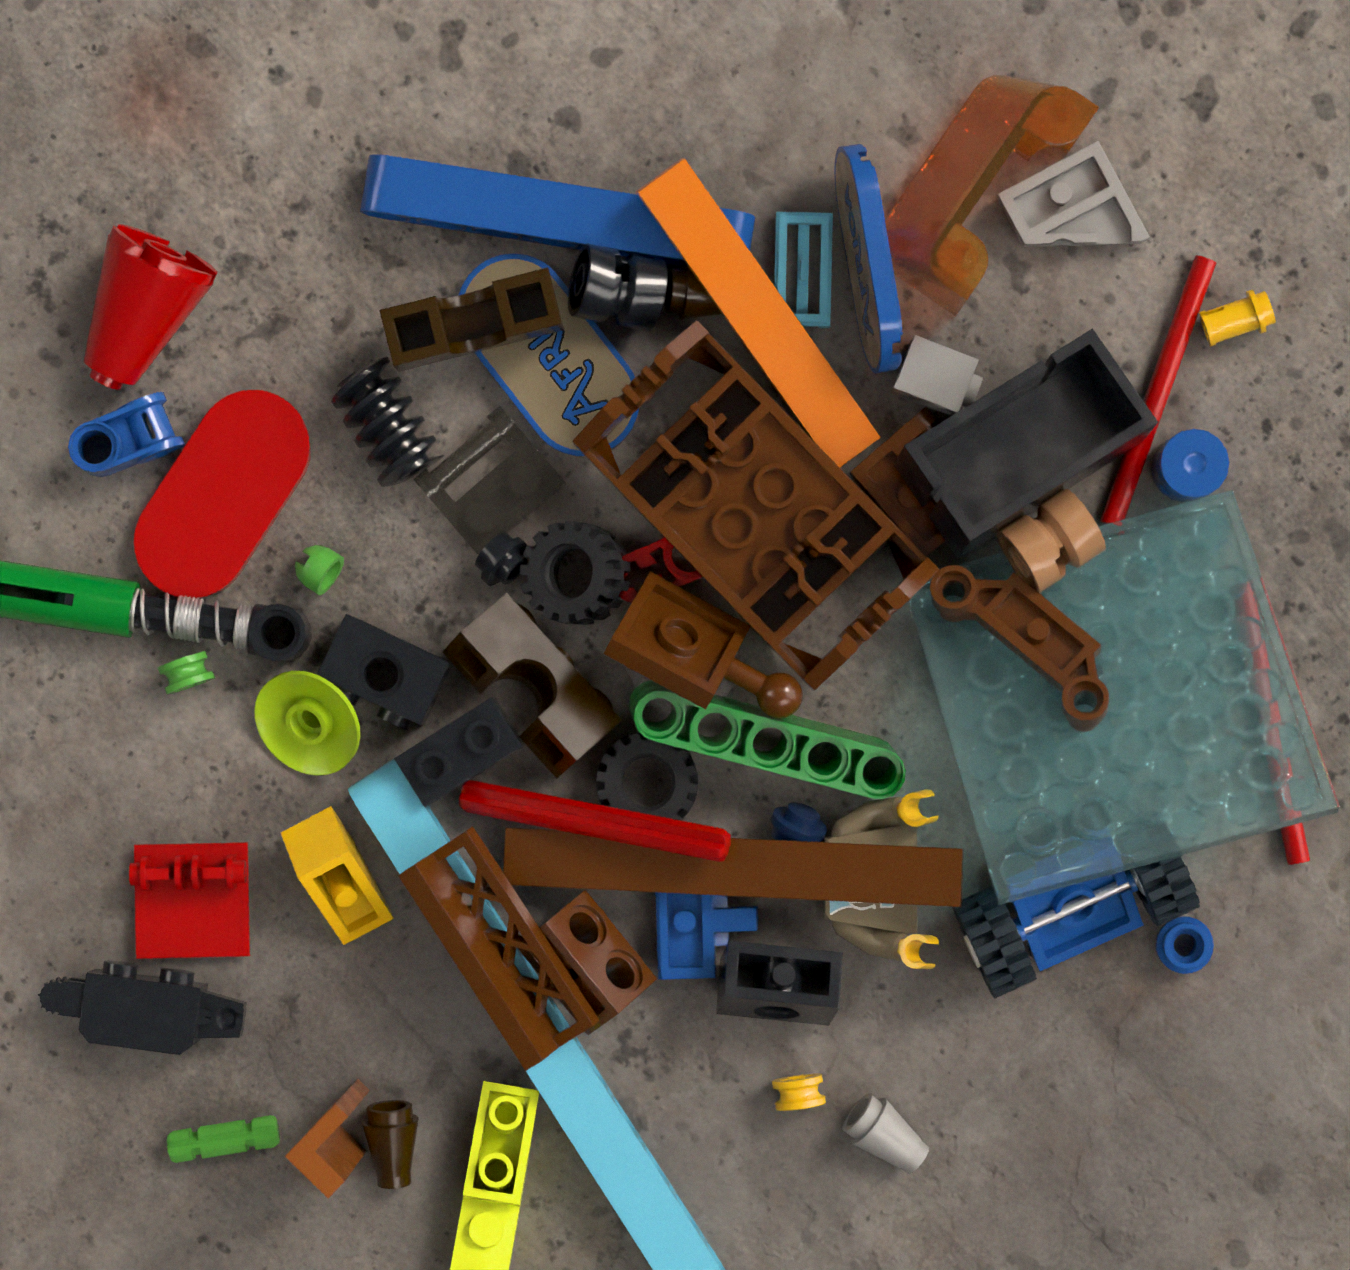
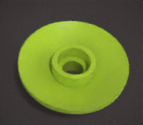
(293, 733)

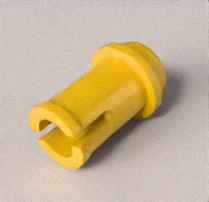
(1237, 318)

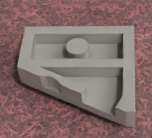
(1073, 204)

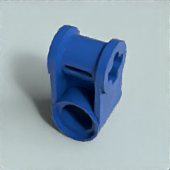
(128, 435)

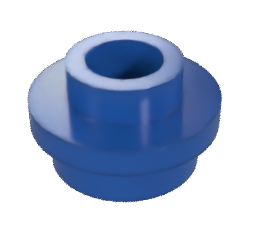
(1201, 950)

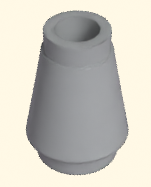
(884, 1133)

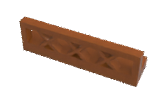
(327, 1150)

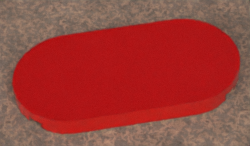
(222, 494)

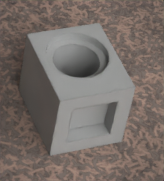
(937, 377)

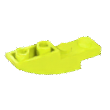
(495, 1178)

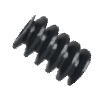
(384, 424)

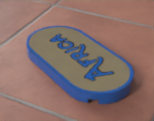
(868, 257)
(559, 376)

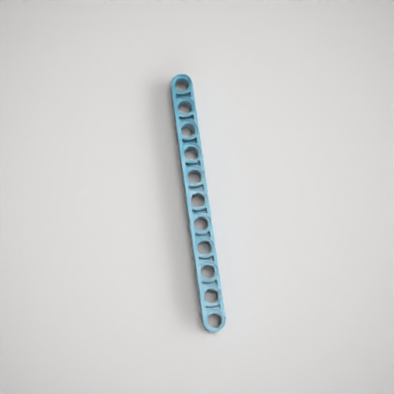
(568, 1075)

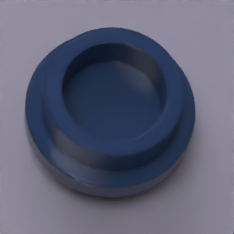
(797, 823)

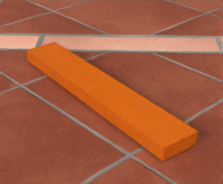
(757, 312)

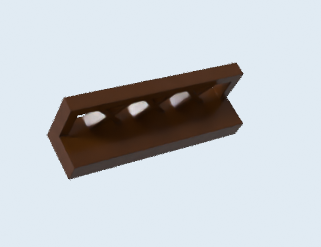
(484, 960)

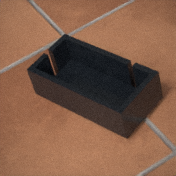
(1025, 442)

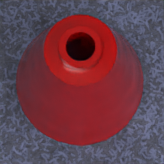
(140, 303)

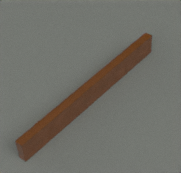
(751, 869)

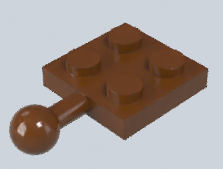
(692, 648)

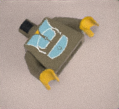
(881, 927)

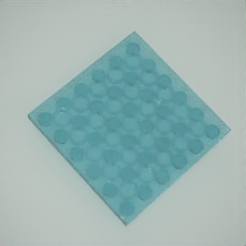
(1199, 721)

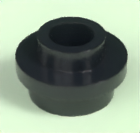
(501, 559)

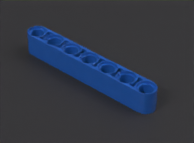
(520, 208)

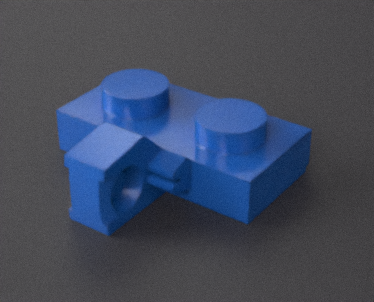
(690, 930)

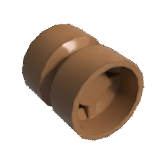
(1046, 544)

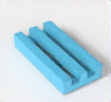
(804, 220)

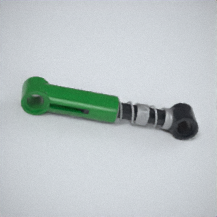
(121, 608)

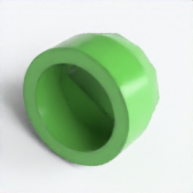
(320, 569)

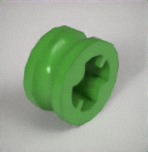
(186, 672)

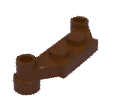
(1033, 632)

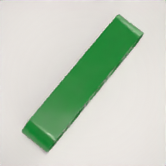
(787, 758)

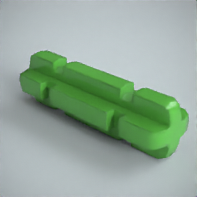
(223, 1139)

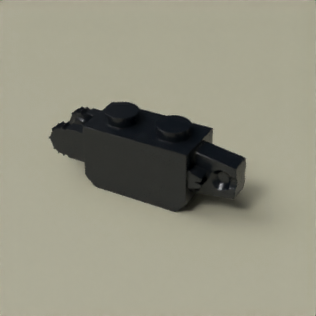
(144, 1010)

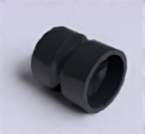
(625, 289)

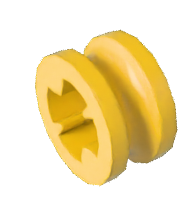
(798, 1092)

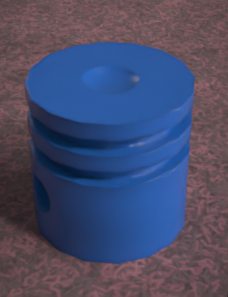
(1190, 465)

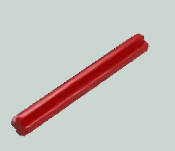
(595, 820)

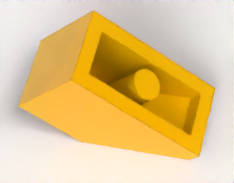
(336, 875)

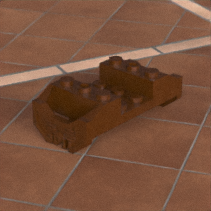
(754, 504)

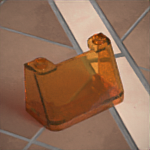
(926, 222)

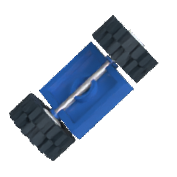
(1068, 920)

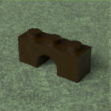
(472, 322)
(511, 646)

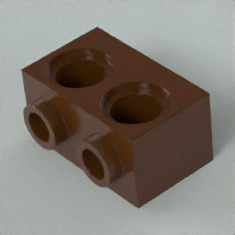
(595, 957)

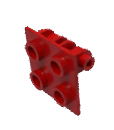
(191, 900)

